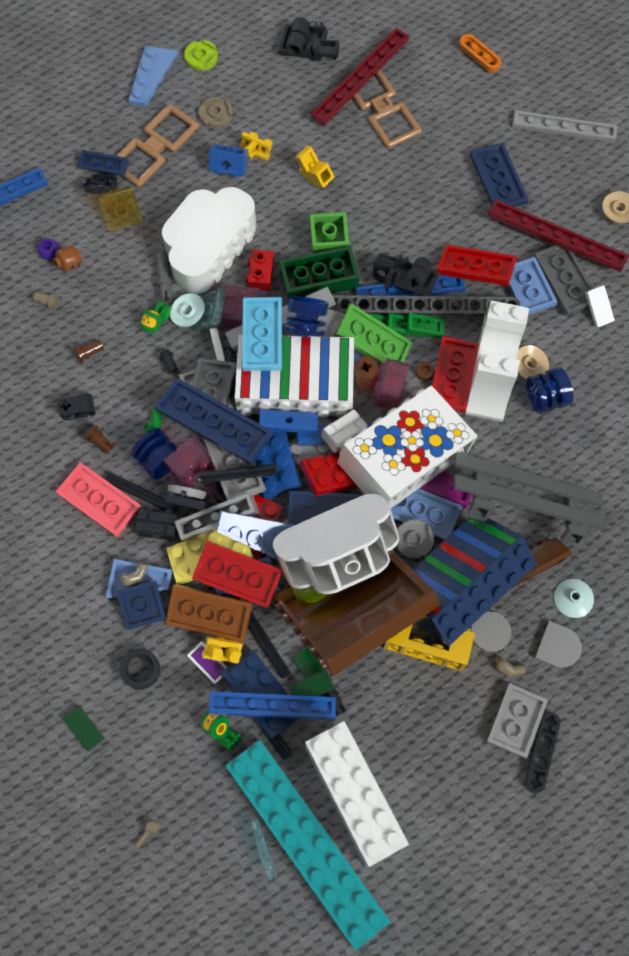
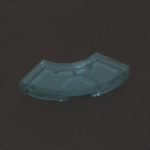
(262, 849)

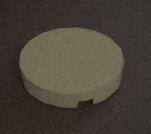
(215, 112)

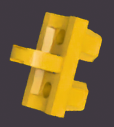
(251, 140)
(214, 651)

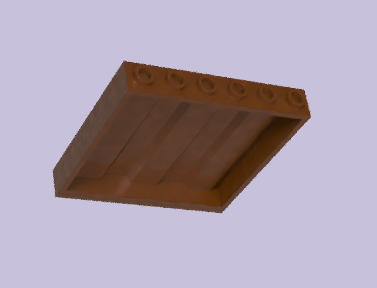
(360, 617)

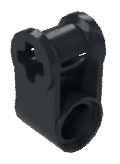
(78, 407)

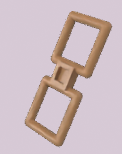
(383, 107)
(157, 143)

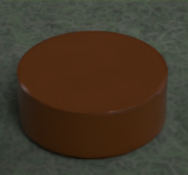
(424, 371)

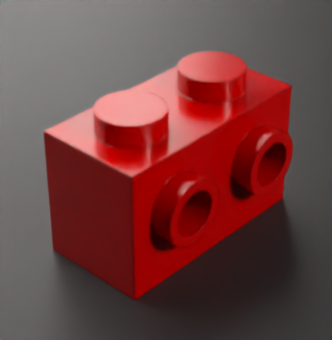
(261, 269)

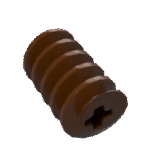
(365, 374)

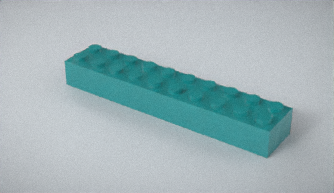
(308, 845)

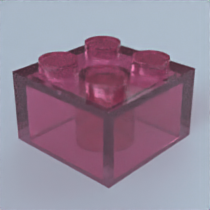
(233, 304)
(390, 384)
(188, 462)

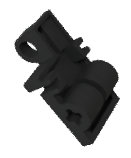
(304, 39)
(406, 275)

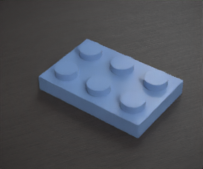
(531, 286)

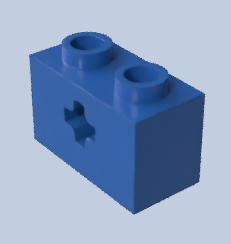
(228, 160)

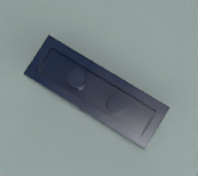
(103, 163)

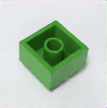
(328, 231)

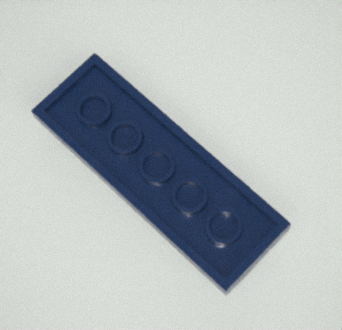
(213, 421)

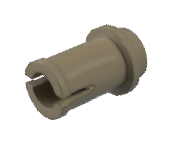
(44, 299)

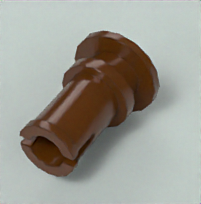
(88, 350)
(98, 439)

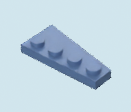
(150, 73)

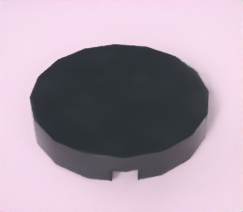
(100, 183)

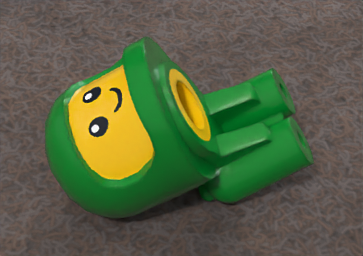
(152, 319)
(218, 728)

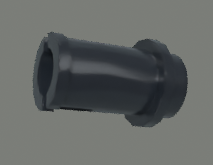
(168, 361)
(340, 708)

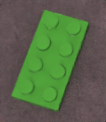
(372, 336)

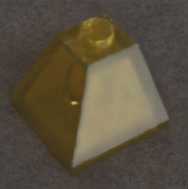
(120, 208)

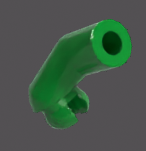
(156, 421)

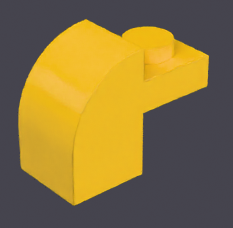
(312, 169)

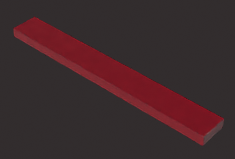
(359, 77)
(558, 235)

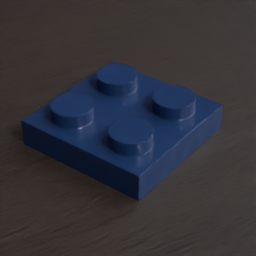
(141, 604)

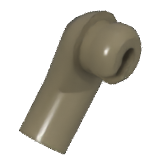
(134, 578)
(507, 669)

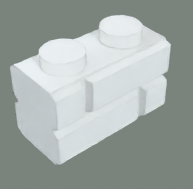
(342, 429)

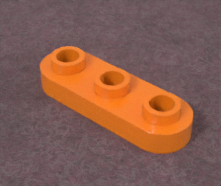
(477, 47)

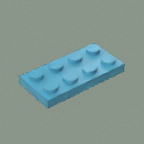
(262, 334)

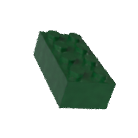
(319, 270)

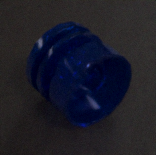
(306, 316)
(549, 390)
(152, 451)

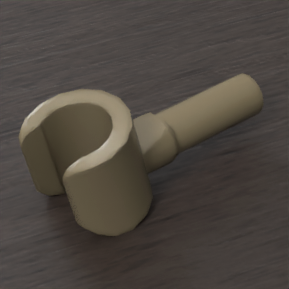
(152, 827)

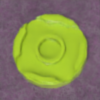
(201, 60)

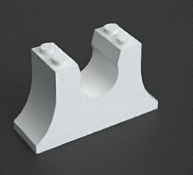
(496, 360)

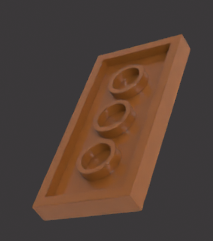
(209, 613)

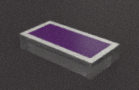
(209, 667)

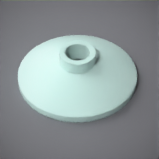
(187, 310)
(570, 606)

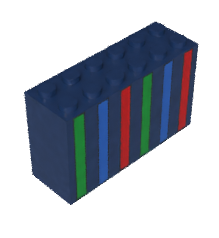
(471, 575)

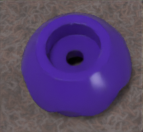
(46, 253)

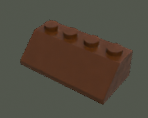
(546, 555)

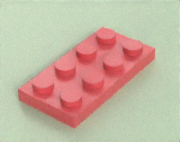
(98, 499)

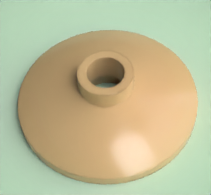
(616, 201)
(533, 356)

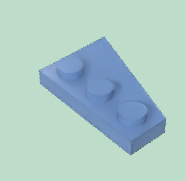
(122, 567)

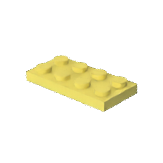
(186, 554)

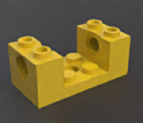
(454, 657)

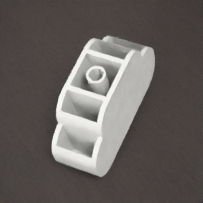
(207, 236)
(338, 545)

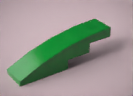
(413, 324)

